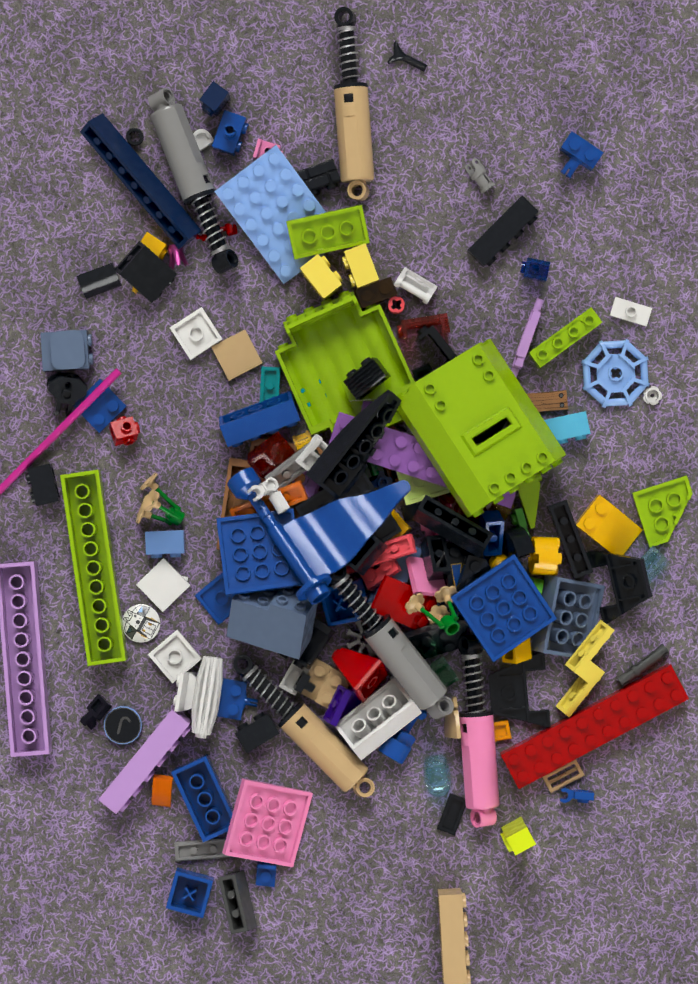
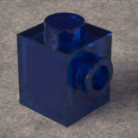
(535, 269)

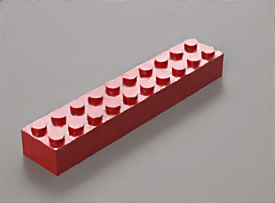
(594, 725)

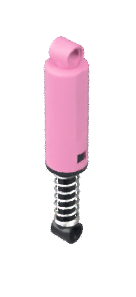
(477, 741)

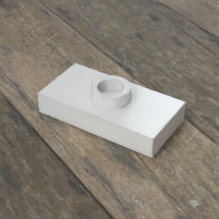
(630, 311)

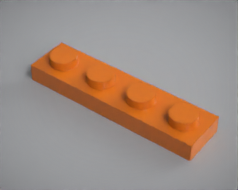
(293, 494)

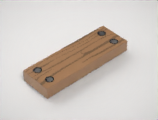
(549, 400)

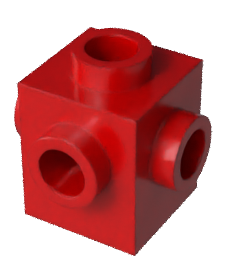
(124, 431)

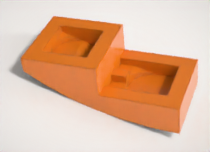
(162, 790)

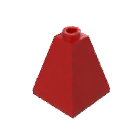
(360, 671)

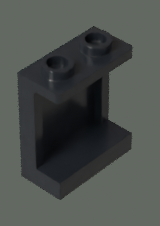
(145, 272)
(438, 341)
(320, 637)

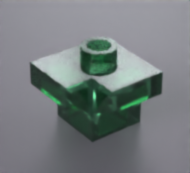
(444, 671)

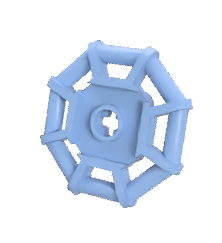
(626, 373)

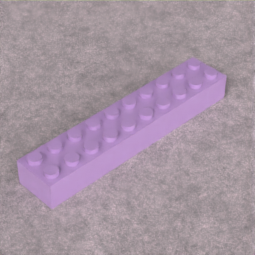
(24, 660)

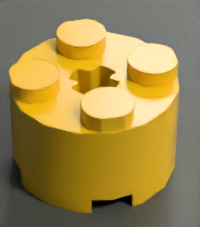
(546, 556)

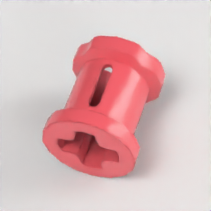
(390, 304)

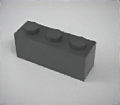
(237, 902)

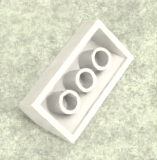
(378, 718)

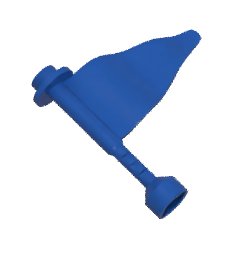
(326, 537)

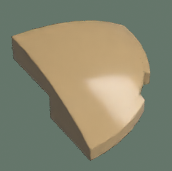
(452, 722)

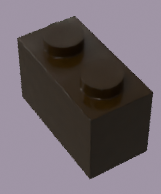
(376, 292)

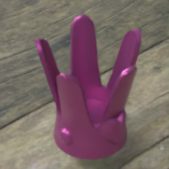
(176, 255)

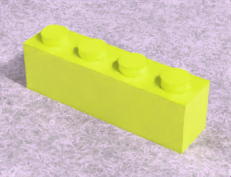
(517, 836)

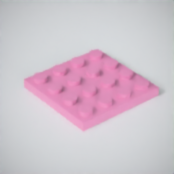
(267, 823)

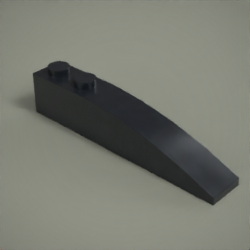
(348, 452)

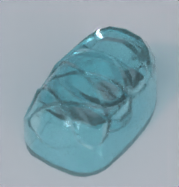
(437, 775)

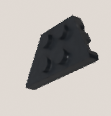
(434, 641)

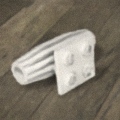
(201, 695)

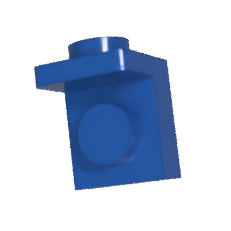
(266, 874)

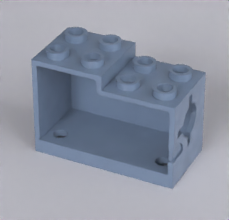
(272, 621)

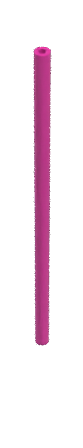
(59, 430)

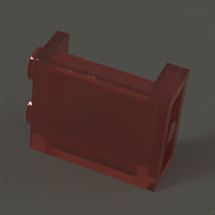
(440, 319)

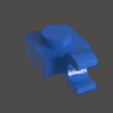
(582, 796)

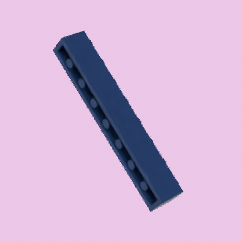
(140, 181)

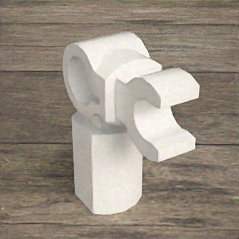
(270, 488)

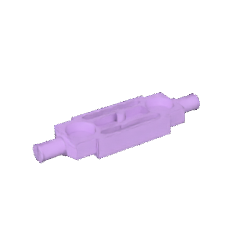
(527, 337)

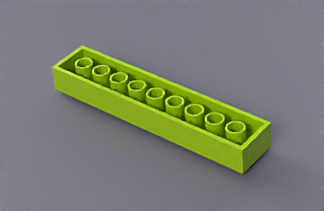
(94, 567)

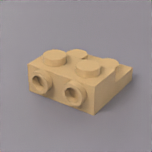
(326, 681)

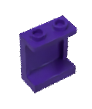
(341, 704)

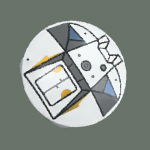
(141, 623)

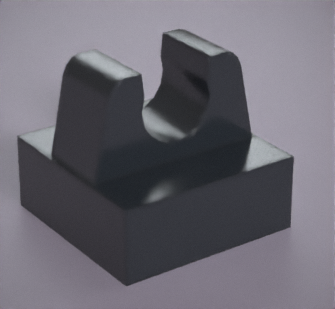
(304, 683)

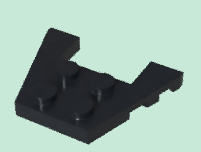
(627, 579)
(510, 693)

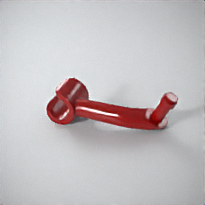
(228, 228)

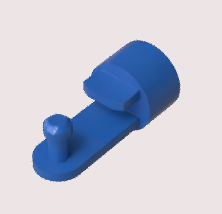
(400, 744)

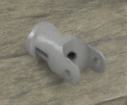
(480, 176)

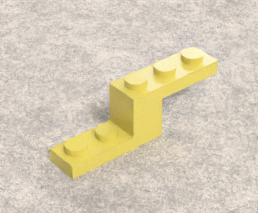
(587, 671)

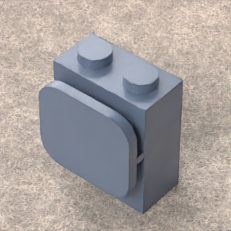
(66, 350)

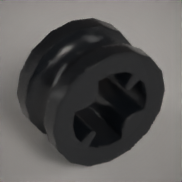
(140, 135)

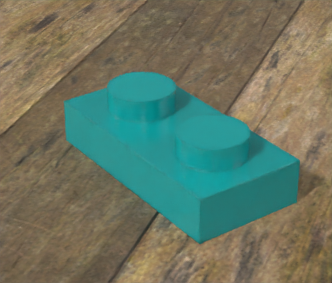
(269, 382)

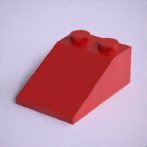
(392, 600)

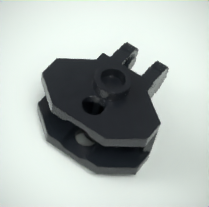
(65, 392)

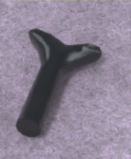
(400, 55)

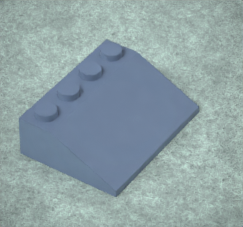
(577, 613)

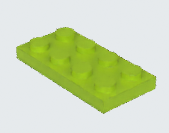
(328, 231)

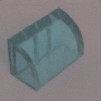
(654, 562)

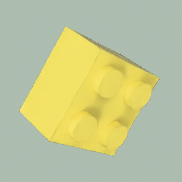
(360, 266)
(321, 277)

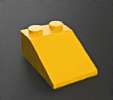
(608, 526)

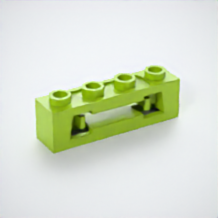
(565, 338)

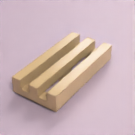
(566, 782)

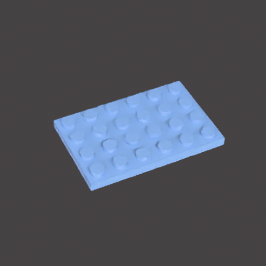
(262, 202)

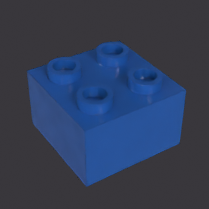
(337, 610)
(190, 892)

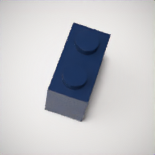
(214, 99)

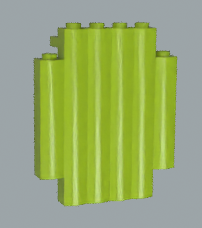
(327, 347)

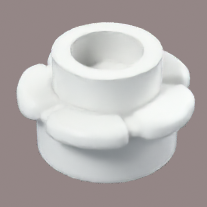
(652, 390)

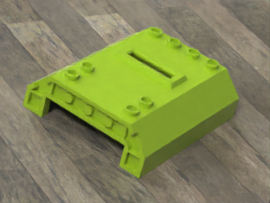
(462, 402)

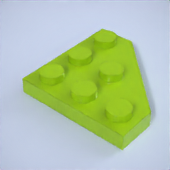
(661, 508)

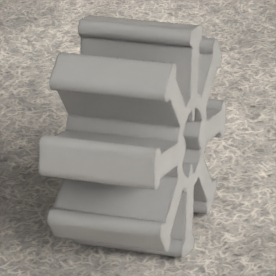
(357, 641)

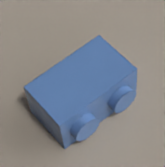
(165, 542)

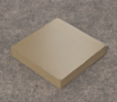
(237, 355)

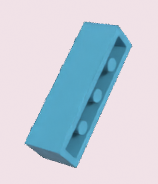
(569, 426)

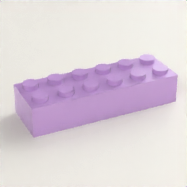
(142, 764)

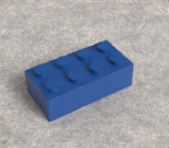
(259, 419)
(204, 797)

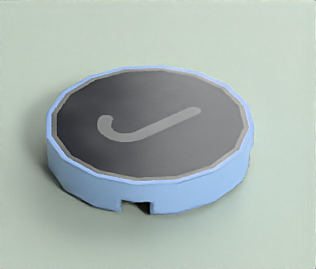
(122, 725)

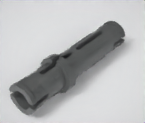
(640, 667)

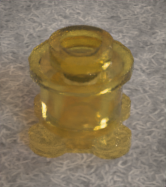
(504, 511)

